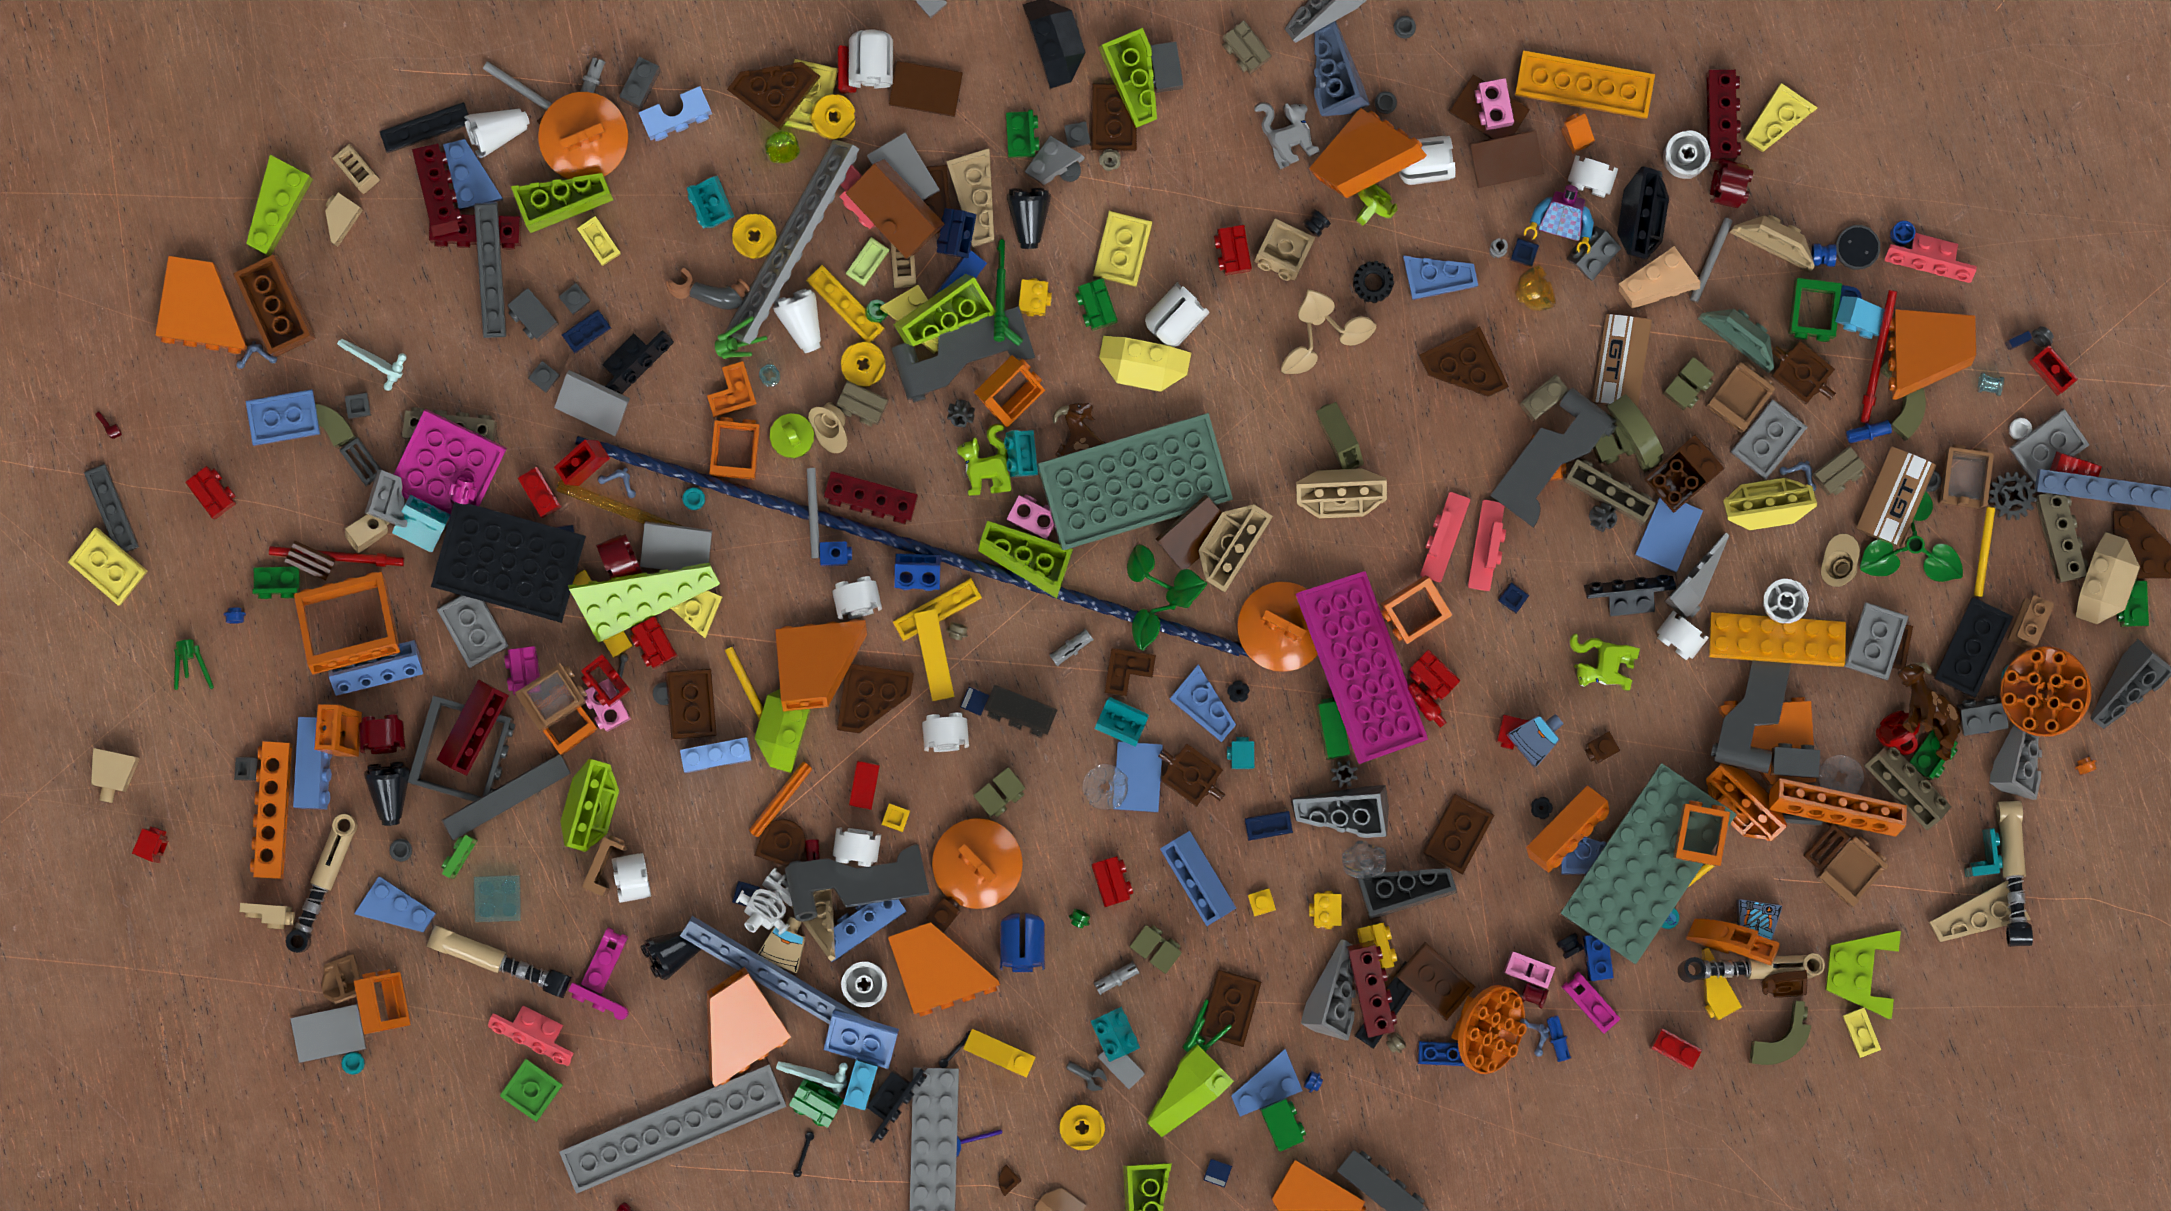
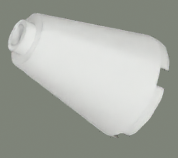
(494, 129)

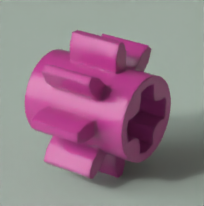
(462, 490)

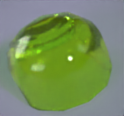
(782, 147)

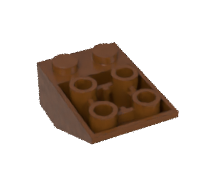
(1684, 473)

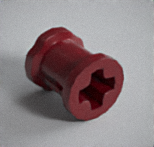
(1534, 995)

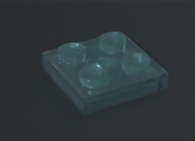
(497, 898)

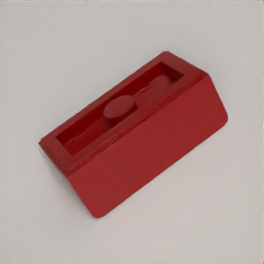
(843, 71)
(864, 785)

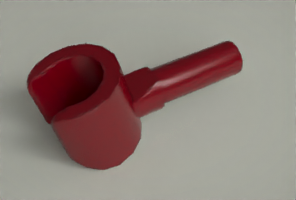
(112, 431)

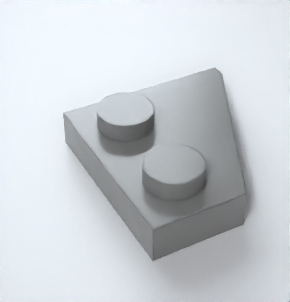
(1052, 161)
(387, 499)

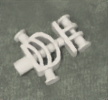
(767, 906)

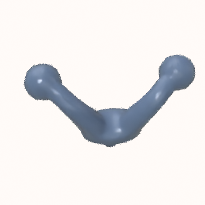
(255, 348)
(1800, 466)
(626, 478)
(1543, 1032)

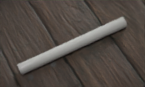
(519, 87)
(1708, 266)
(813, 513)

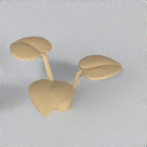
(1315, 310)

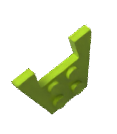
(1852, 971)

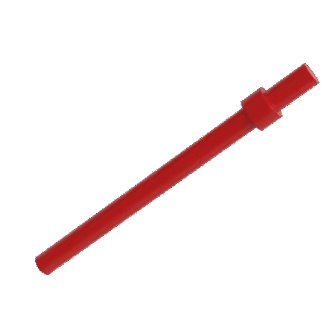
(1869, 399)
(380, 559)

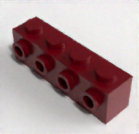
(1722, 114)
(435, 189)
(509, 227)
(871, 497)
(472, 727)
(1370, 988)

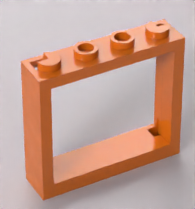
(356, 653)

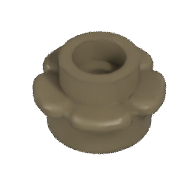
(1103, 159)
(957, 631)
(1395, 1042)

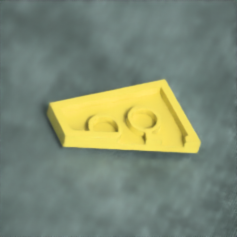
(1778, 116)
(905, 304)
(699, 611)

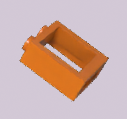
(1020, 400)
(734, 472)
(1436, 599)
(337, 720)
(576, 738)
(1715, 810)
(394, 1001)

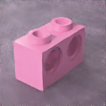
(1500, 104)
(1030, 522)
(622, 714)
(1529, 970)

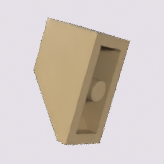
(341, 216)

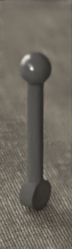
(623, 658)

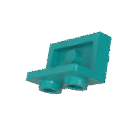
(710, 203)
(1021, 453)
(1122, 721)
(1115, 1034)

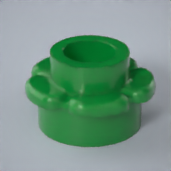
(1079, 918)

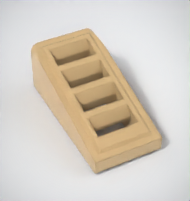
(365, 179)
(904, 277)

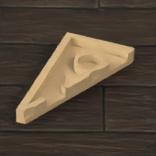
(822, 926)

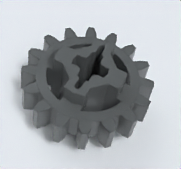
(2020, 501)

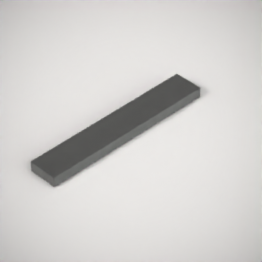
(490, 269)
(505, 796)

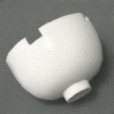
(1785, 601)

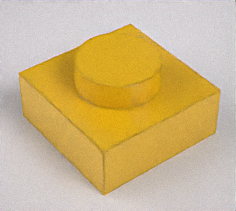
(895, 817)
(1261, 902)

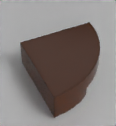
(1007, 1180)

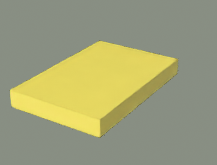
(823, 87)
(1122, 249)
(107, 566)

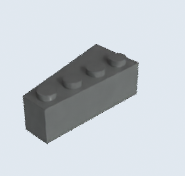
(1404, 889)
(1377, 1184)

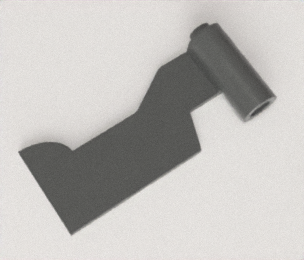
(1548, 452)
(1759, 707)
(855, 885)

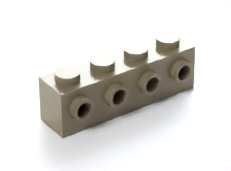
(482, 425)
(1607, 490)
(2061, 537)
(1908, 786)

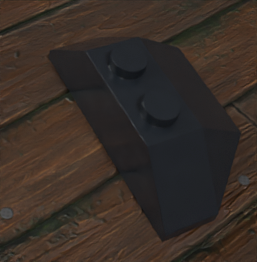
(1055, 40)
(1643, 213)

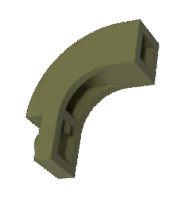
(1912, 410)
(335, 426)
(1638, 432)
(1789, 1045)

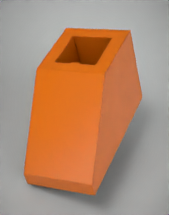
(1577, 132)

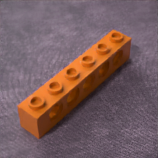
(1837, 807)
(279, 820)

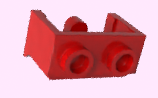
(611, 673)
(151, 844)

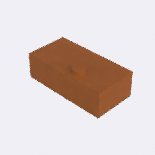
(895, 208)
(274, 305)

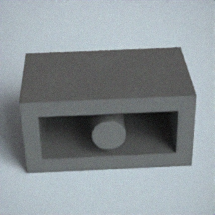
(1166, 67)
(640, 83)
(532, 314)
(1794, 761)

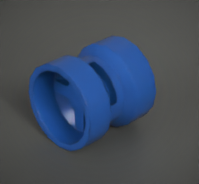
(1906, 233)
(1824, 254)

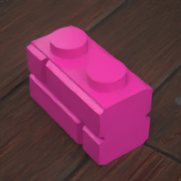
(523, 667)

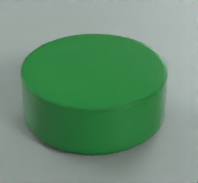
(873, 312)

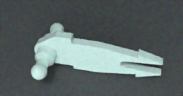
(393, 371)
(836, 1082)

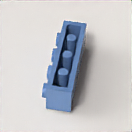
(378, 671)
(311, 769)
(1198, 878)
(864, 923)

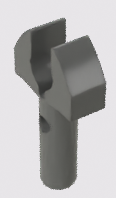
(1078, 1070)

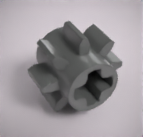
(961, 413)
(1603, 517)
(1338, 777)

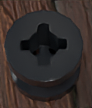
(1316, 223)
(1570, 945)

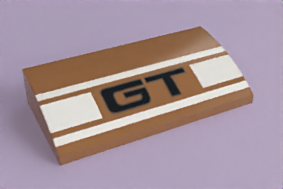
(1621, 358)
(1896, 496)

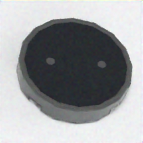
(1857, 247)

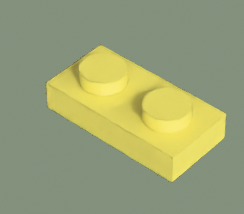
(598, 241)
(1861, 1032)

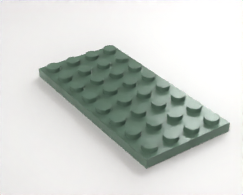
(1133, 481)
(1635, 875)

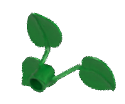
(1940, 566)
(1185, 590)

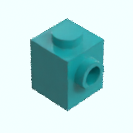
(1241, 753)

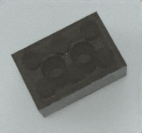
(1020, 711)

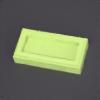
(867, 261)

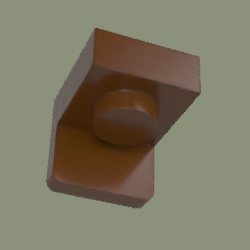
(1601, 748)
(944, 913)

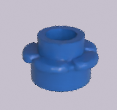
(234, 615)
(1313, 1081)

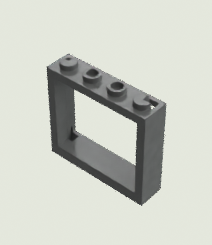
(426, 740)

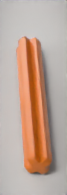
(780, 799)

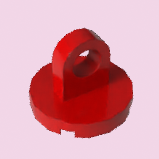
(1893, 734)

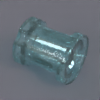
(765, 370)
(1990, 384)

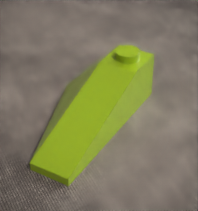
(1131, 70)
(1191, 1089)

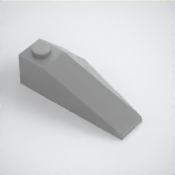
(1317, 15)
(1694, 586)
(2017, 765)
(1330, 1002)

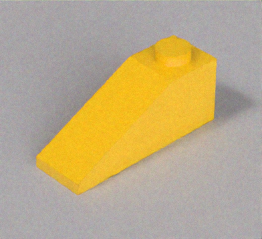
(1718, 993)
(999, 1053)

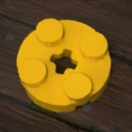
(820, 116)
(754, 223)
(858, 352)
(1072, 1119)

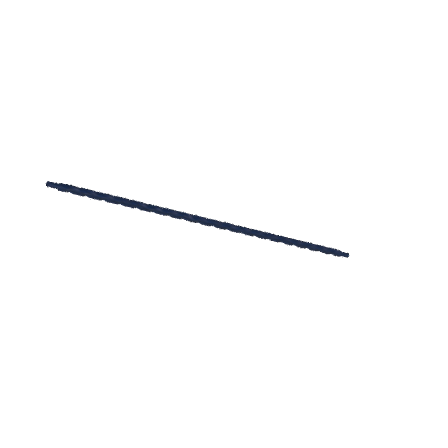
(908, 544)

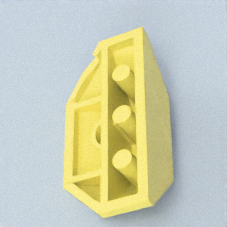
(1143, 362)
(1769, 503)

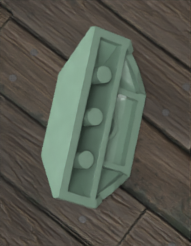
(1741, 334)

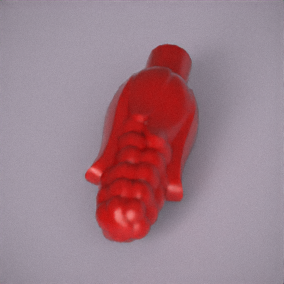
(1426, 704)

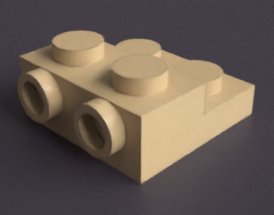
(1284, 250)
(274, 916)

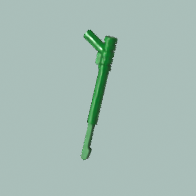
(1000, 321)

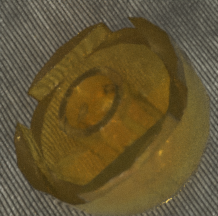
(1535, 290)

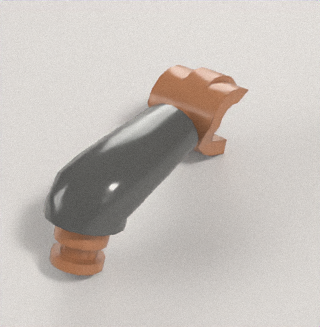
(720, 297)

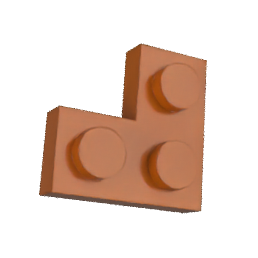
(739, 391)

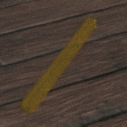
(610, 504)

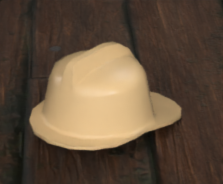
(829, 427)
(1840, 560)

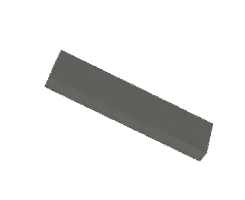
(111, 508)

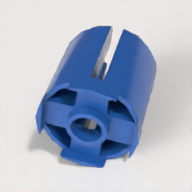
(1011, 943)

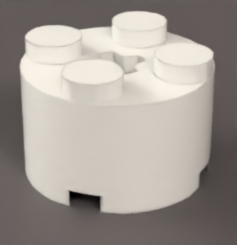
(1699, 154)
(1593, 176)
(856, 598)
(1681, 635)
(945, 733)
(856, 846)
(631, 877)
(854, 975)

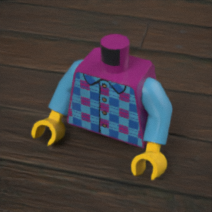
(1564, 216)

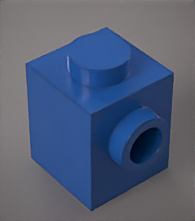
(835, 553)

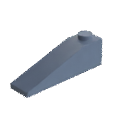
(1337, 79)

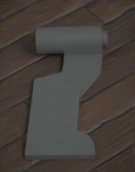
(955, 351)

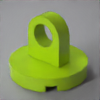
(1375, 201)
(792, 435)

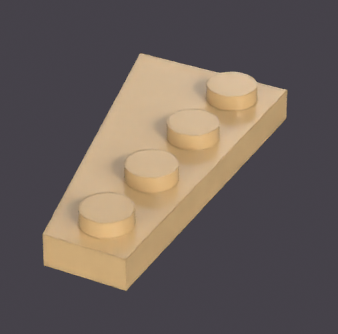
(973, 189)
(1976, 915)

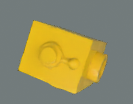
(1034, 297)
(1326, 910)

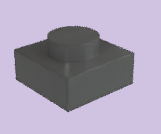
(1077, 135)
(574, 299)
(544, 377)
(358, 406)
(245, 768)

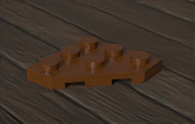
(774, 90)
(1466, 364)
(2147, 544)
(870, 695)

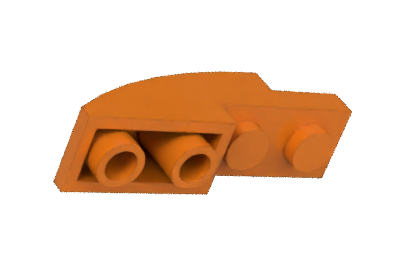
(1734, 938)

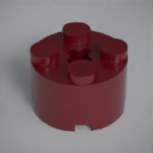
(1730, 184)
(618, 557)
(381, 735)

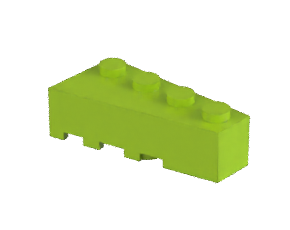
(558, 200)
(277, 202)
(946, 311)
(1026, 555)
(1145, 1186)

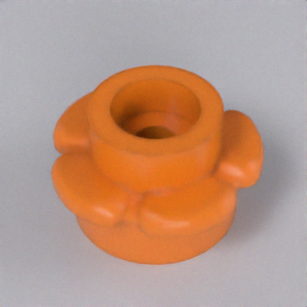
(2086, 766)

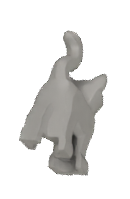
(1287, 137)

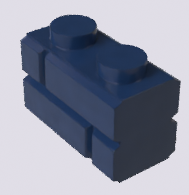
(956, 233)

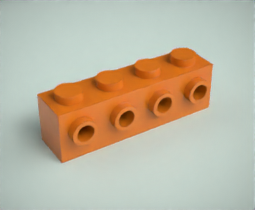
(1568, 829)

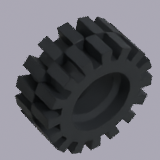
(1373, 295)

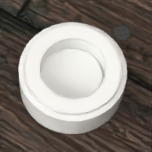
(2019, 428)

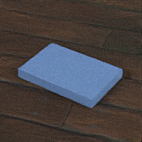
(282, 417)
(1668, 535)
(1143, 774)
(861, 1039)

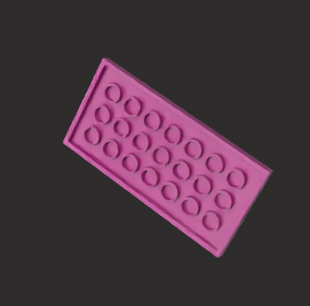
(1361, 667)

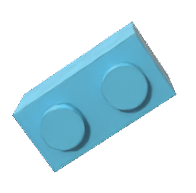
(1860, 316)
(860, 1085)

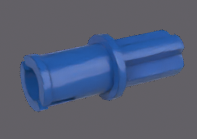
(1869, 431)
(1558, 1039)

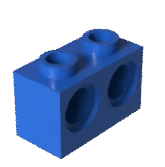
(917, 565)
(1597, 959)

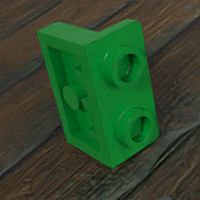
(1021, 134)
(276, 581)
(2137, 607)
(1926, 760)

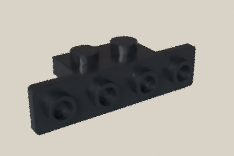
(634, 359)
(1630, 595)
(890, 1098)

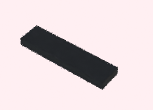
(424, 128)
(1399, 995)

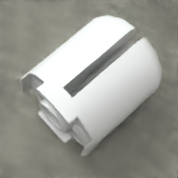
(870, 59)
(1437, 164)
(1175, 316)

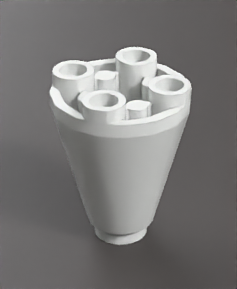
(800, 318)

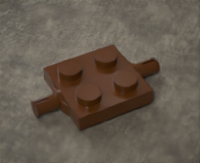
(1803, 372)
(1191, 775)

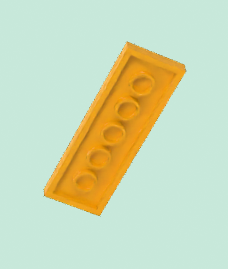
(1584, 84)
(1767, 640)

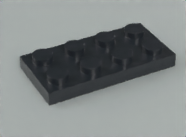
(1973, 647)

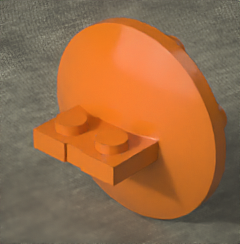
(583, 135)
(1275, 628)
(2045, 691)
(977, 863)
(1490, 1028)

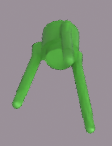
(726, 346)

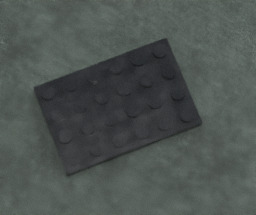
(508, 561)

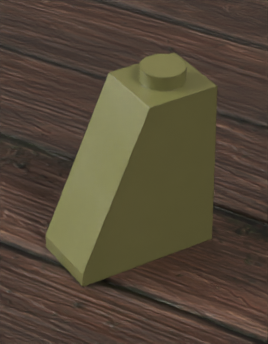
(1340, 436)

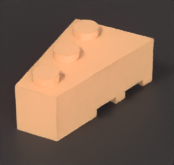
(1659, 279)

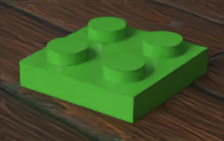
(463, 848)
(531, 1090)

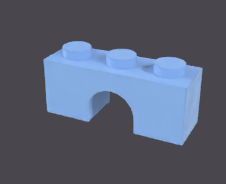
(694, 109)
(716, 755)

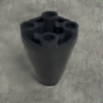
(1028, 214)
(388, 790)
(668, 953)

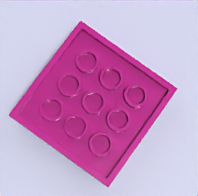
(441, 454)

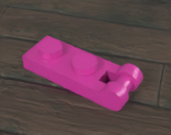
(604, 961)
(599, 1002)
(1591, 1003)

